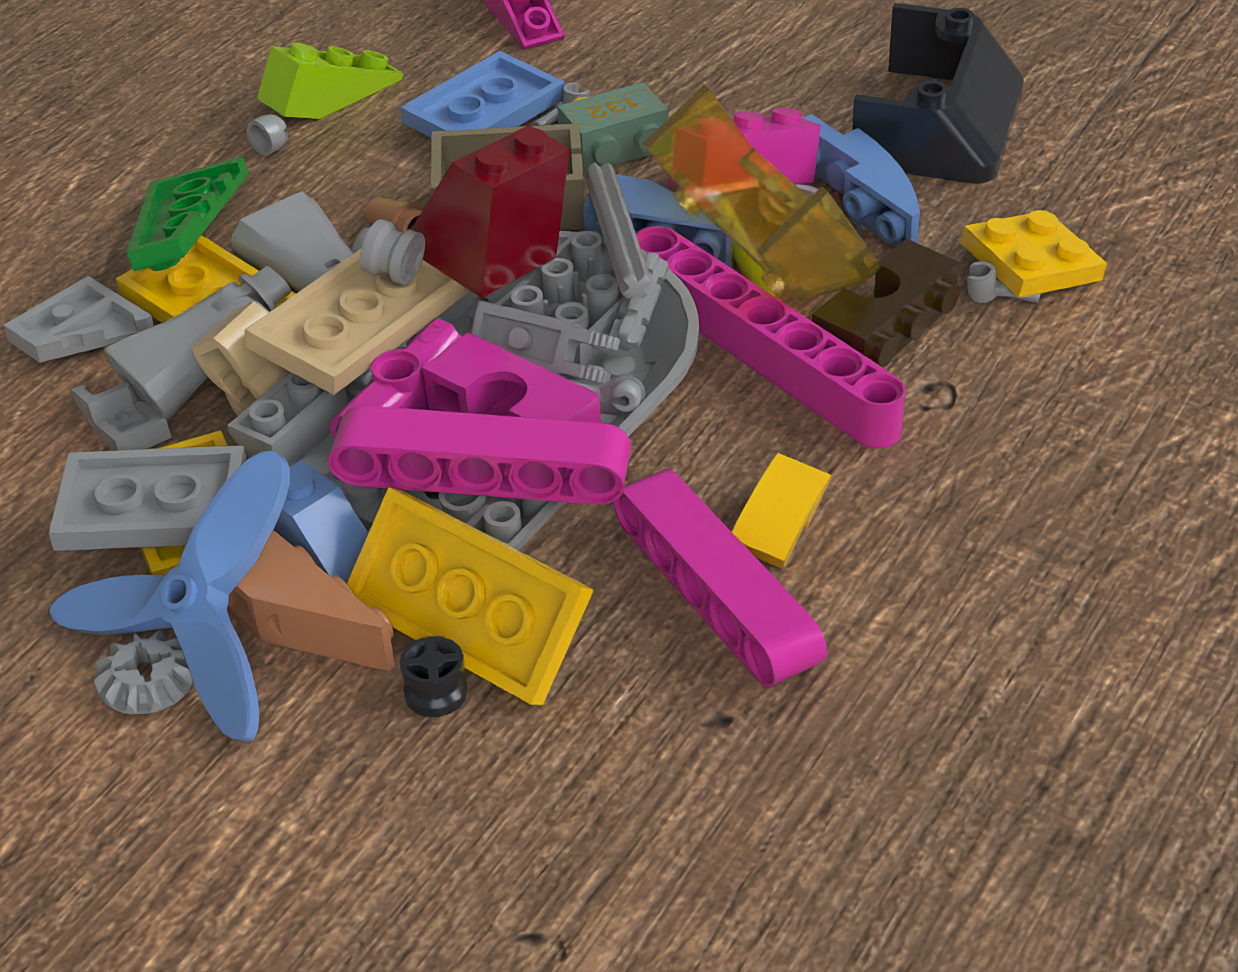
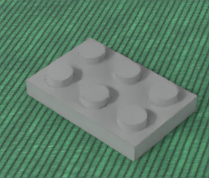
(138, 496)

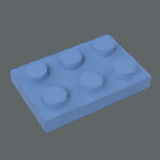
(487, 95)

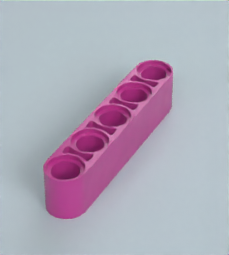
(481, 454)
(720, 578)

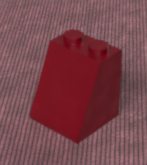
(497, 211)

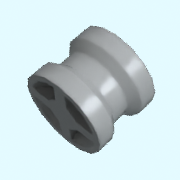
(392, 252)

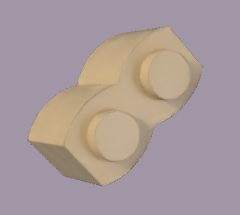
(232, 366)

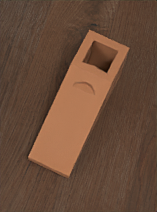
(303, 608)

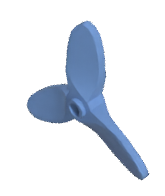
(197, 593)

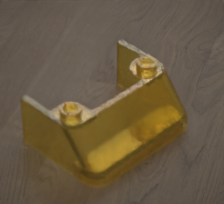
(793, 237)

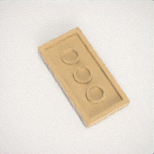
(349, 319)

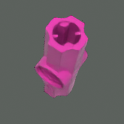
(399, 373)

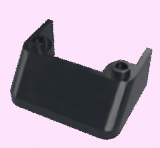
(942, 128)

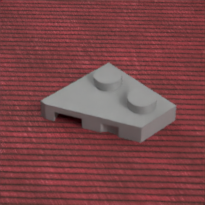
(76, 322)

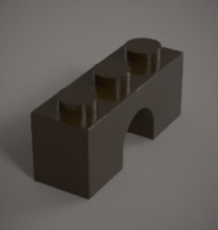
(908, 297)

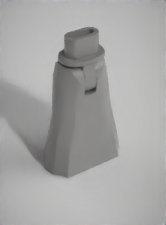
(291, 240)
(161, 357)

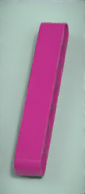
(785, 344)

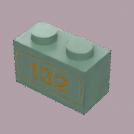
(615, 123)

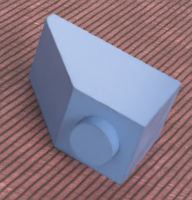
(321, 521)

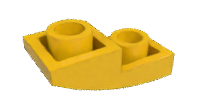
(780, 509)

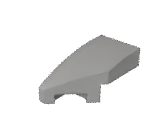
(120, 418)

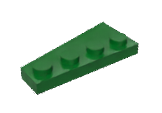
(180, 211)

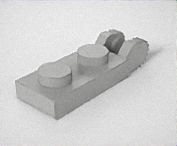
(542, 340)

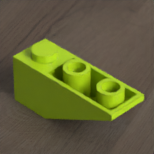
(318, 83)

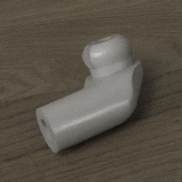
(619, 394)

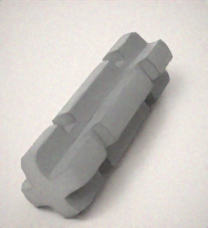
(638, 311)

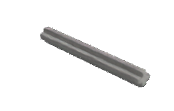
(618, 231)

